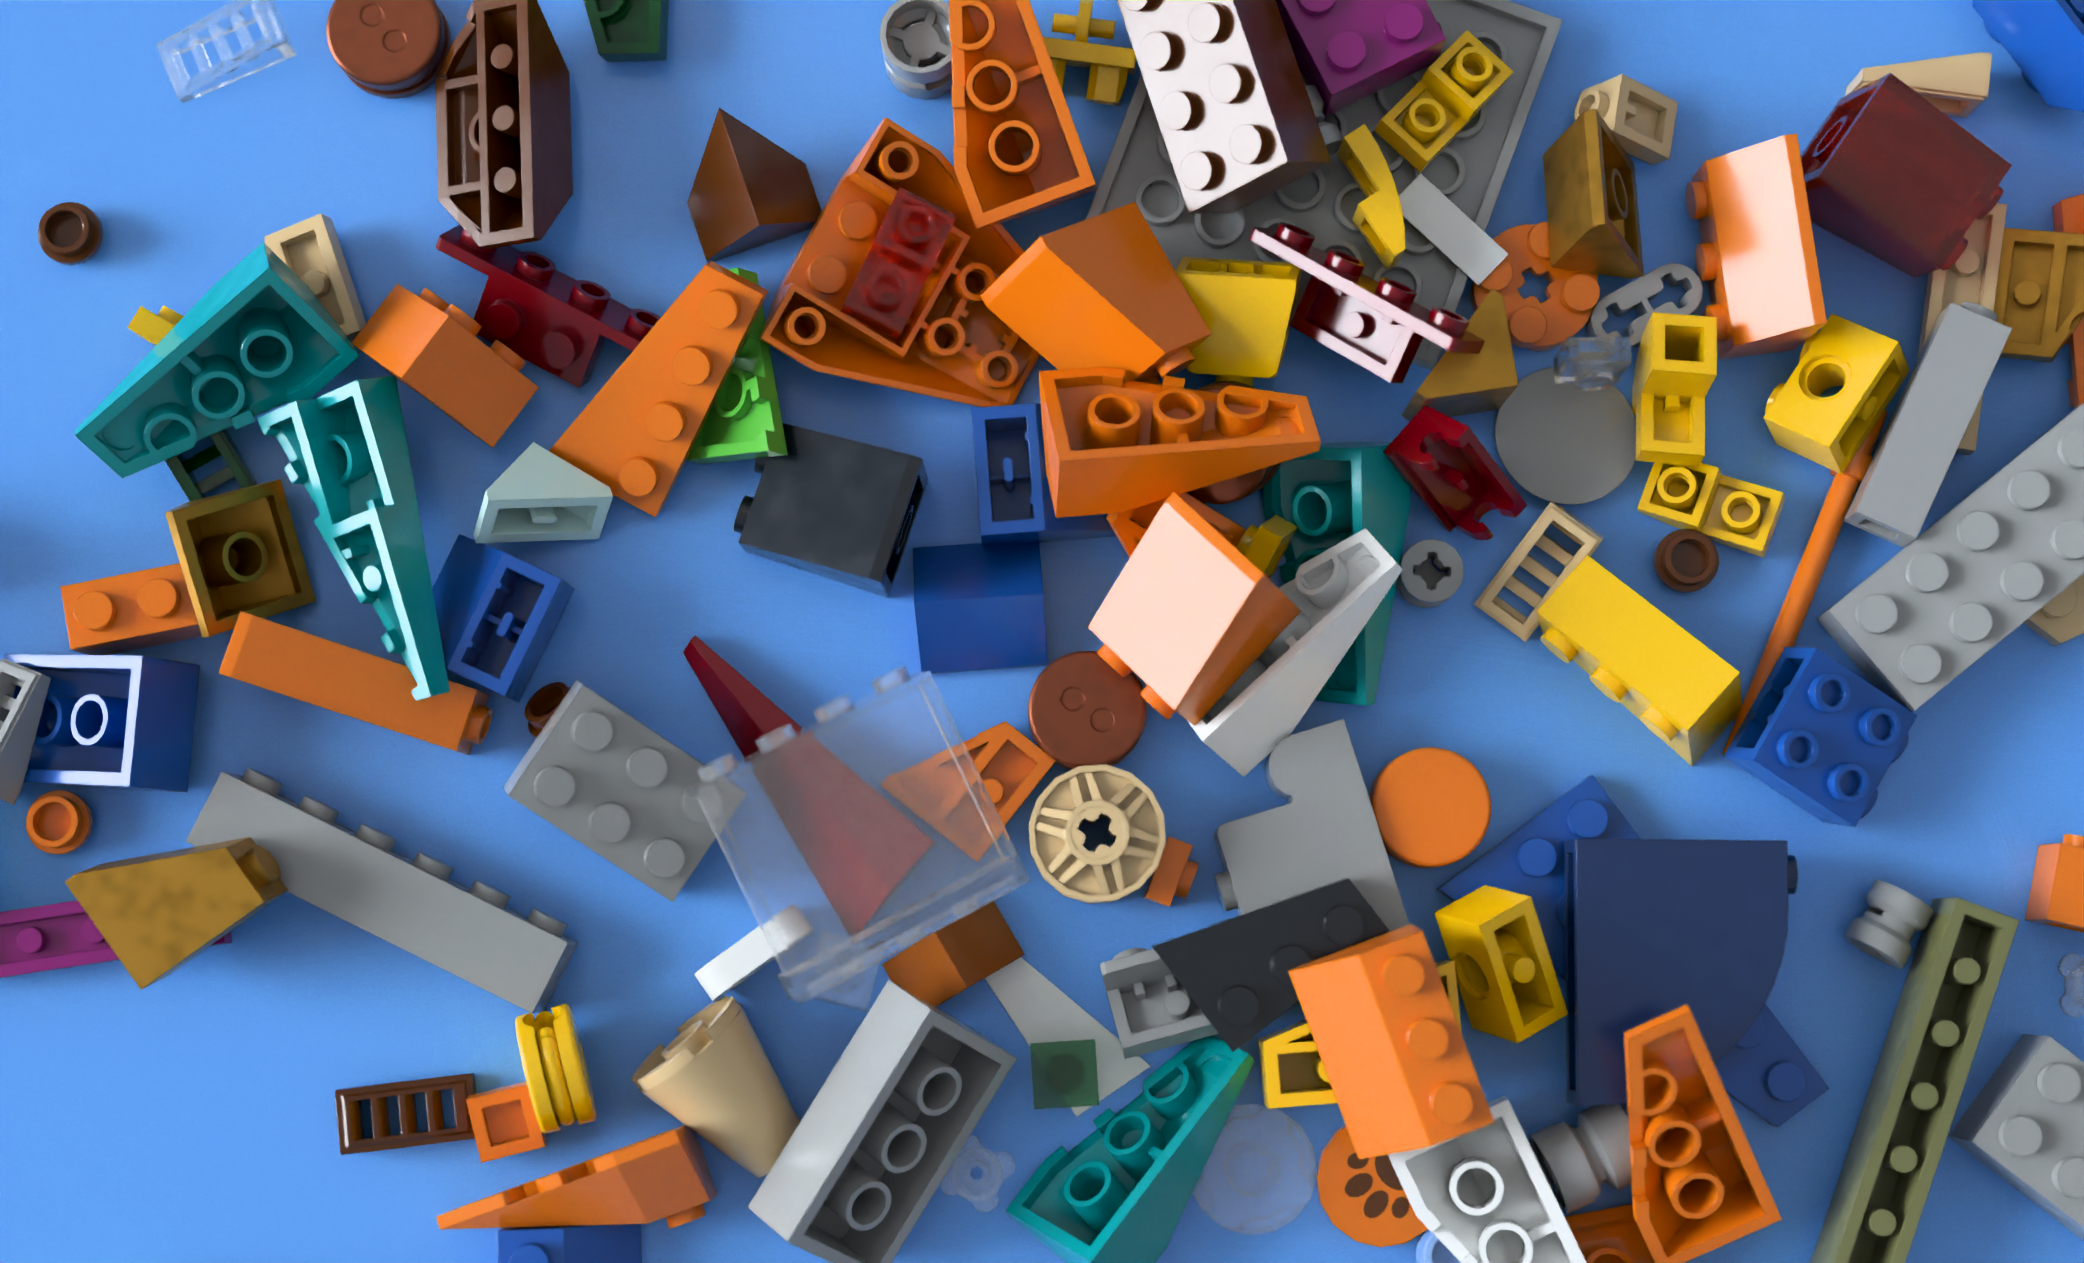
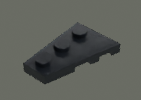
(1242, 963)

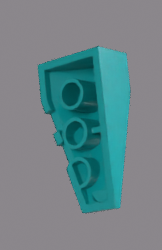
(1329, 500)

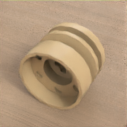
(1108, 871)

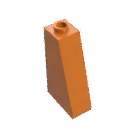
(353, 684)

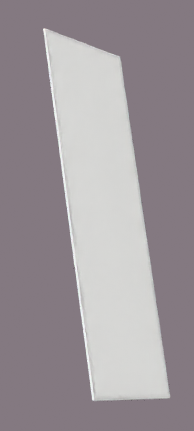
(1450, 229)

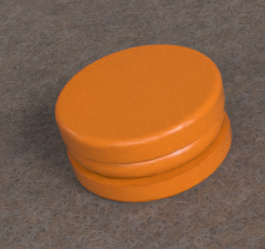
(1430, 807)

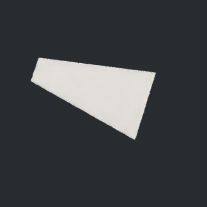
(1050, 1015)

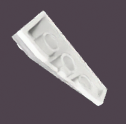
(1488, 1195)

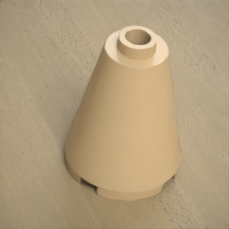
(722, 1086)

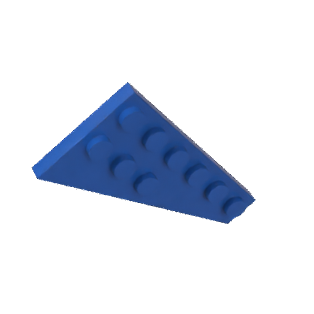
(1762, 1069)

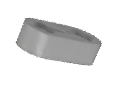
(1636, 296)

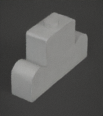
(1314, 838)

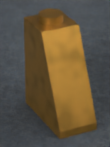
(176, 902)

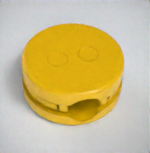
(555, 1068)

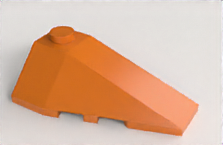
(1009, 115)
(1137, 442)
(1687, 1149)
(626, 1186)

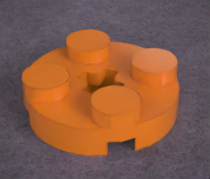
(1569, 292)

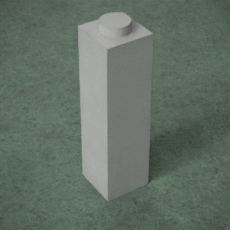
(1928, 423)

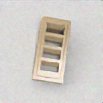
(1949, 83)
(1570, 526)

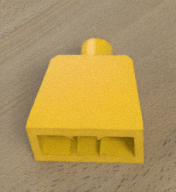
(1246, 311)

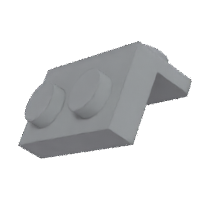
(1150, 1004)

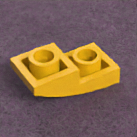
(1443, 101)
(1713, 504)

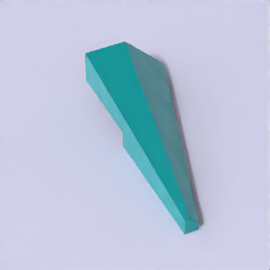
(359, 474)

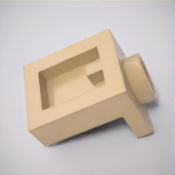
(1635, 114)

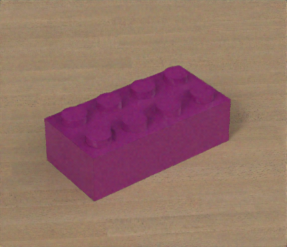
(1359, 44)

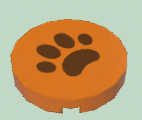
(1364, 1195)

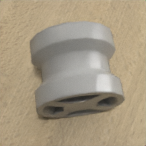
(1417, 584)

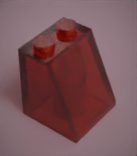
(1899, 177)

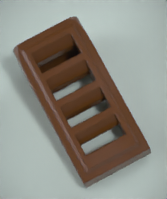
(351, 1117)

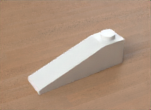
(1268, 701)

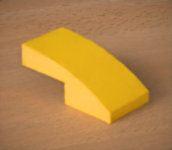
(1381, 213)

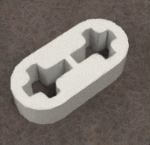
(735, 964)

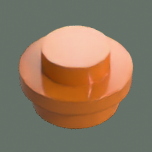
(59, 822)

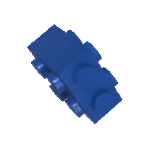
(1821, 736)

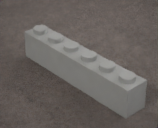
(389, 894)

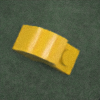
(1670, 387)

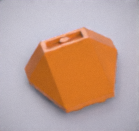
(951, 339)

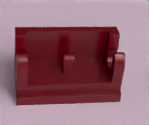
(1452, 473)

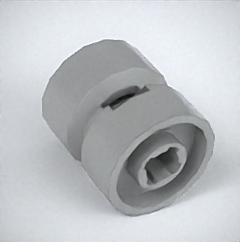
(918, 47)
(1585, 1156)

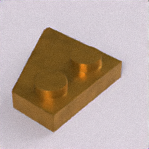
(2039, 291)

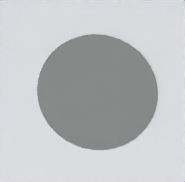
(1565, 439)

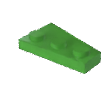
(747, 410)

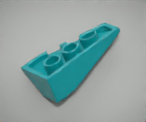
(233, 356)
(1134, 1175)

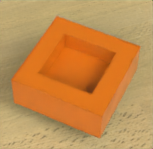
(1173, 873)
(504, 1122)

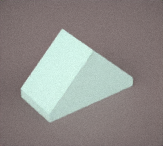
(542, 501)

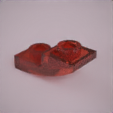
(899, 263)

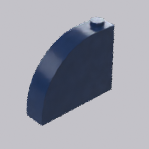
(1663, 931)

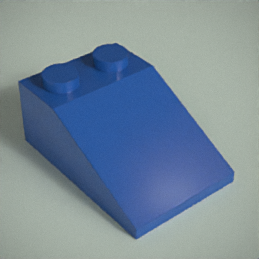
(113, 722)

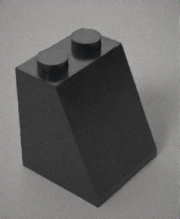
(834, 508)

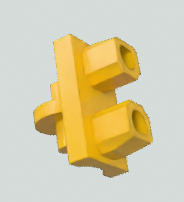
(1107, 64)

